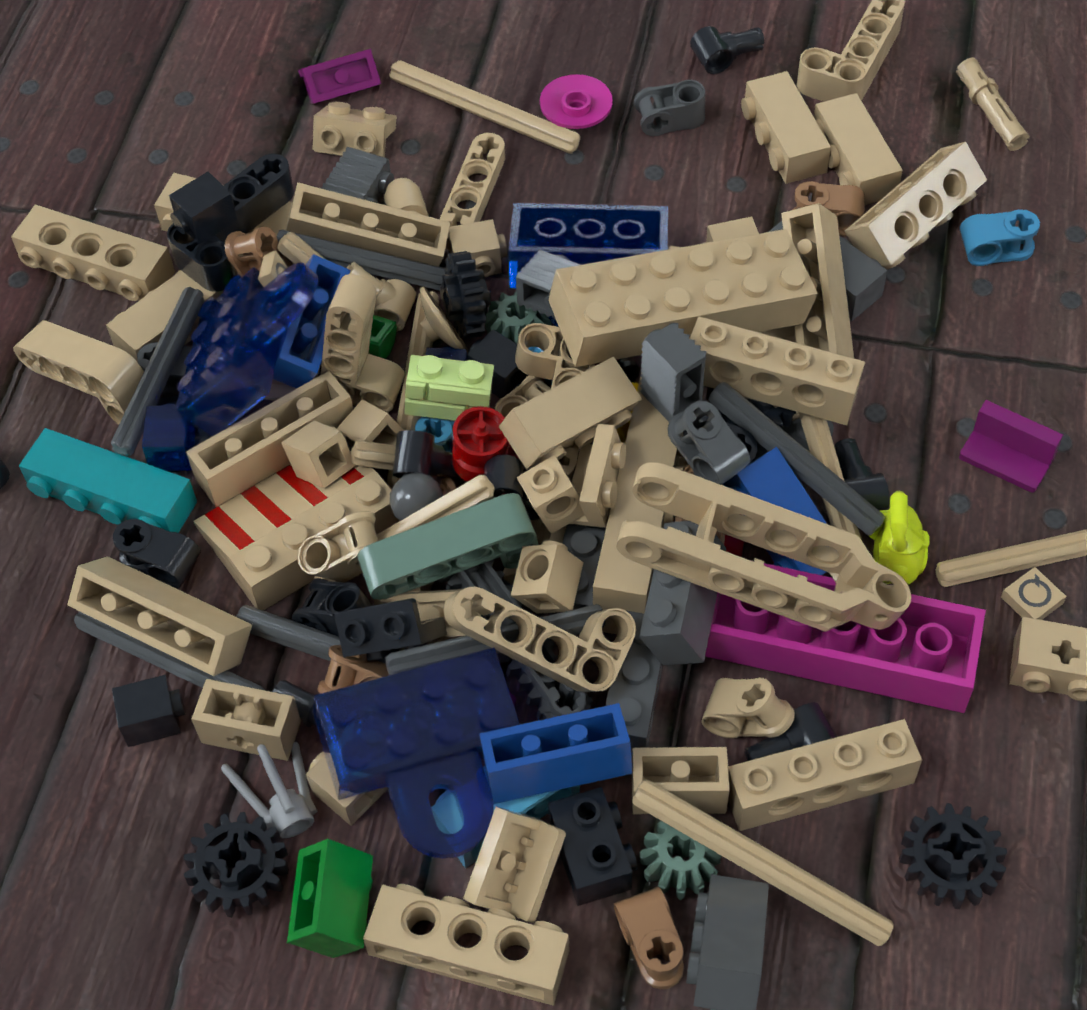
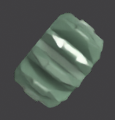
(509, 318)
(675, 871)

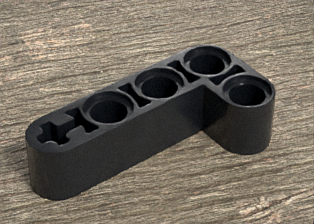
(256, 196)

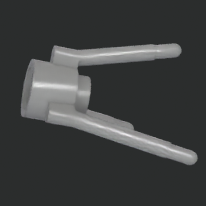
(289, 811)

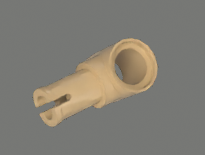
(393, 296)

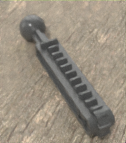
(419, 490)

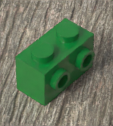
(330, 899)

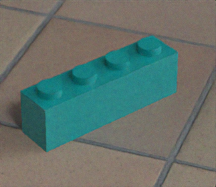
(106, 482)

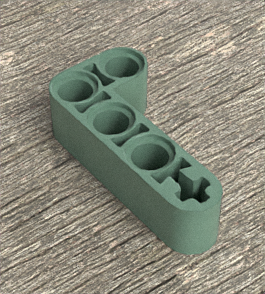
(448, 546)

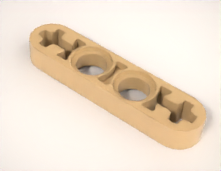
(475, 191)

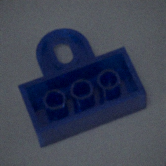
(584, 233)
(239, 346)
(417, 737)

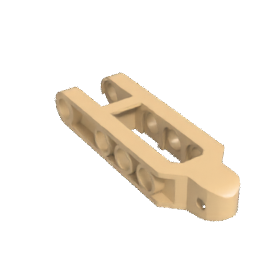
(859, 579)

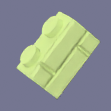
(446, 386)

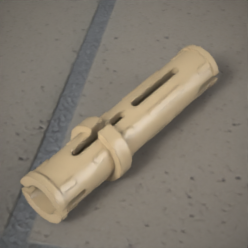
(984, 92)

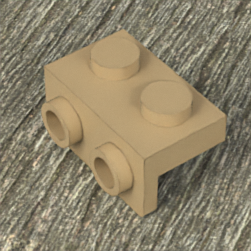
(343, 127)
(597, 475)
(515, 864)

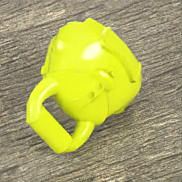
(900, 540)

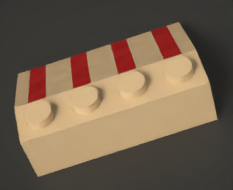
(265, 525)

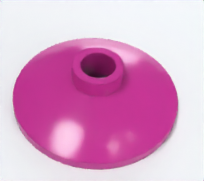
(576, 101)

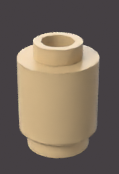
(405, 195)

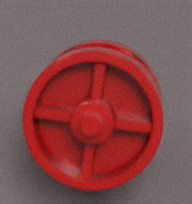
(477, 440)

